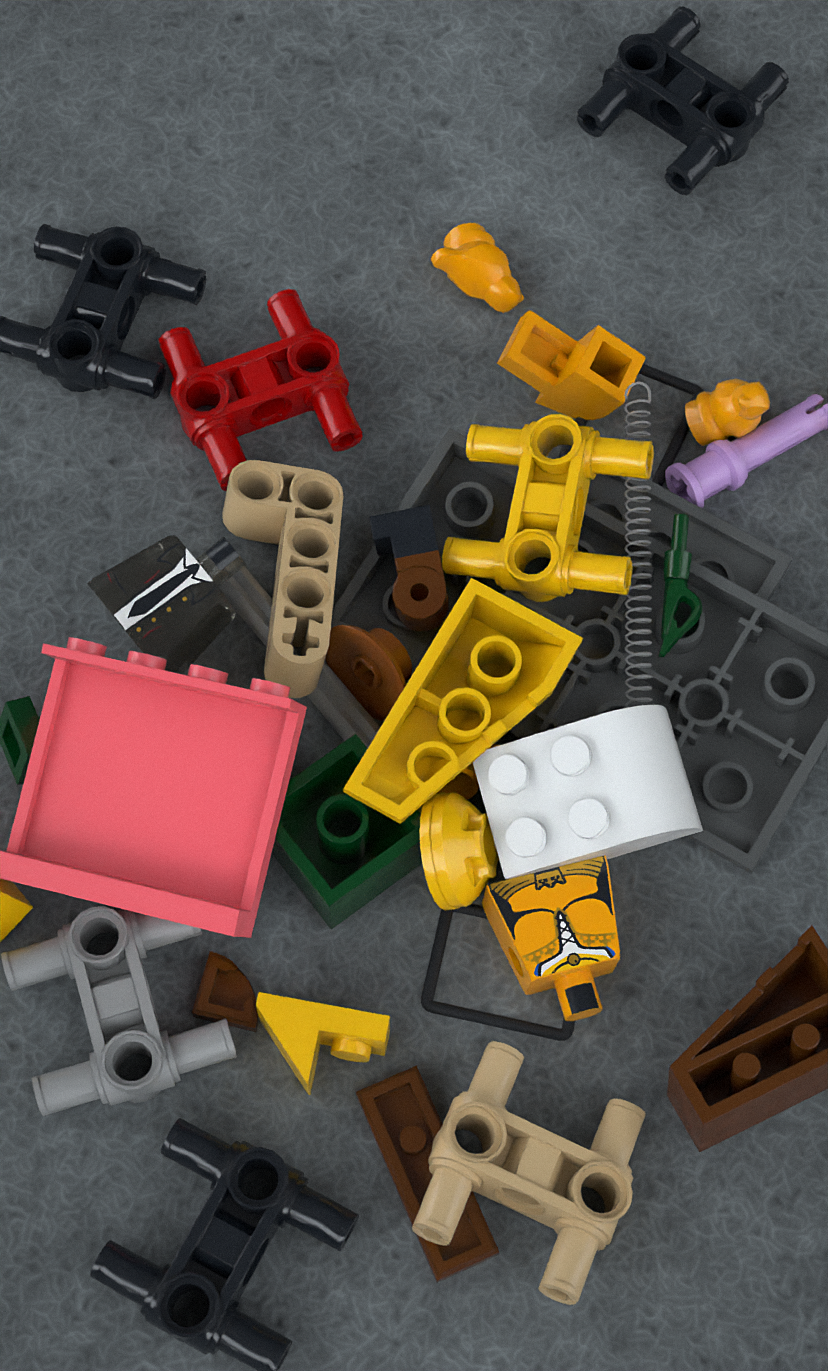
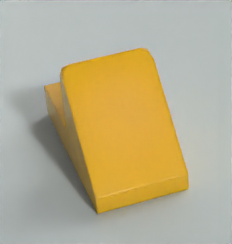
(303, 1025)

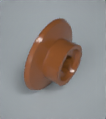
(370, 666)

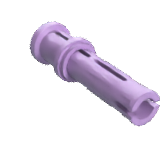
(728, 463)

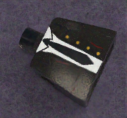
(171, 599)

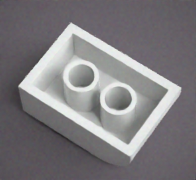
(586, 791)

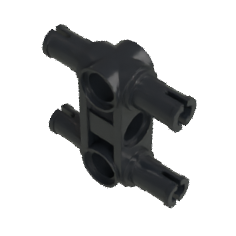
(683, 99)
(100, 310)
(224, 1247)

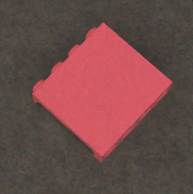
(154, 788)

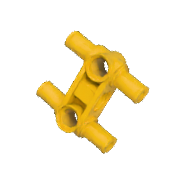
(548, 508)

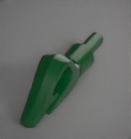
(676, 576)

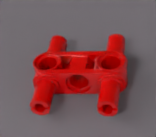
(260, 386)

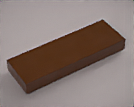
(404, 1131)

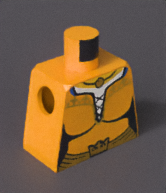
(558, 931)

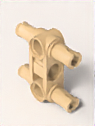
(531, 1172)

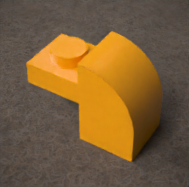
(572, 376)

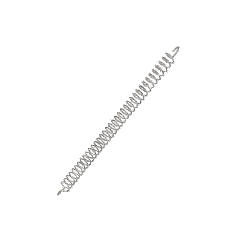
(638, 554)

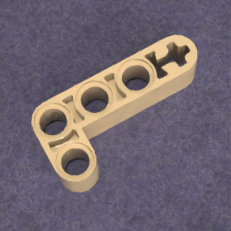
(303, 516)

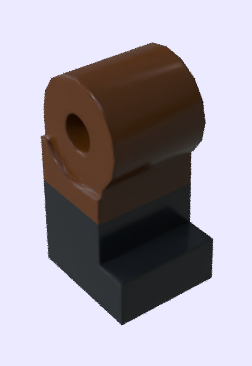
(420, 585)

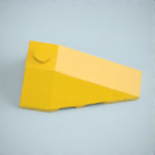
(467, 692)

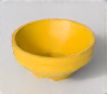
(456, 850)

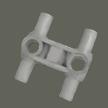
(116, 1010)

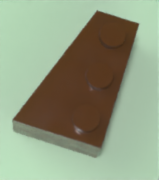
(758, 1053)

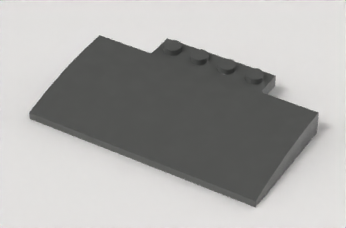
(737, 686)

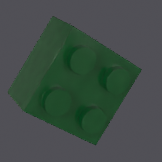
(337, 845)

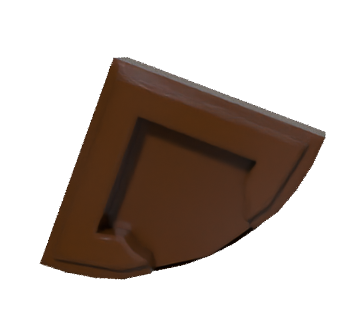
(226, 995)

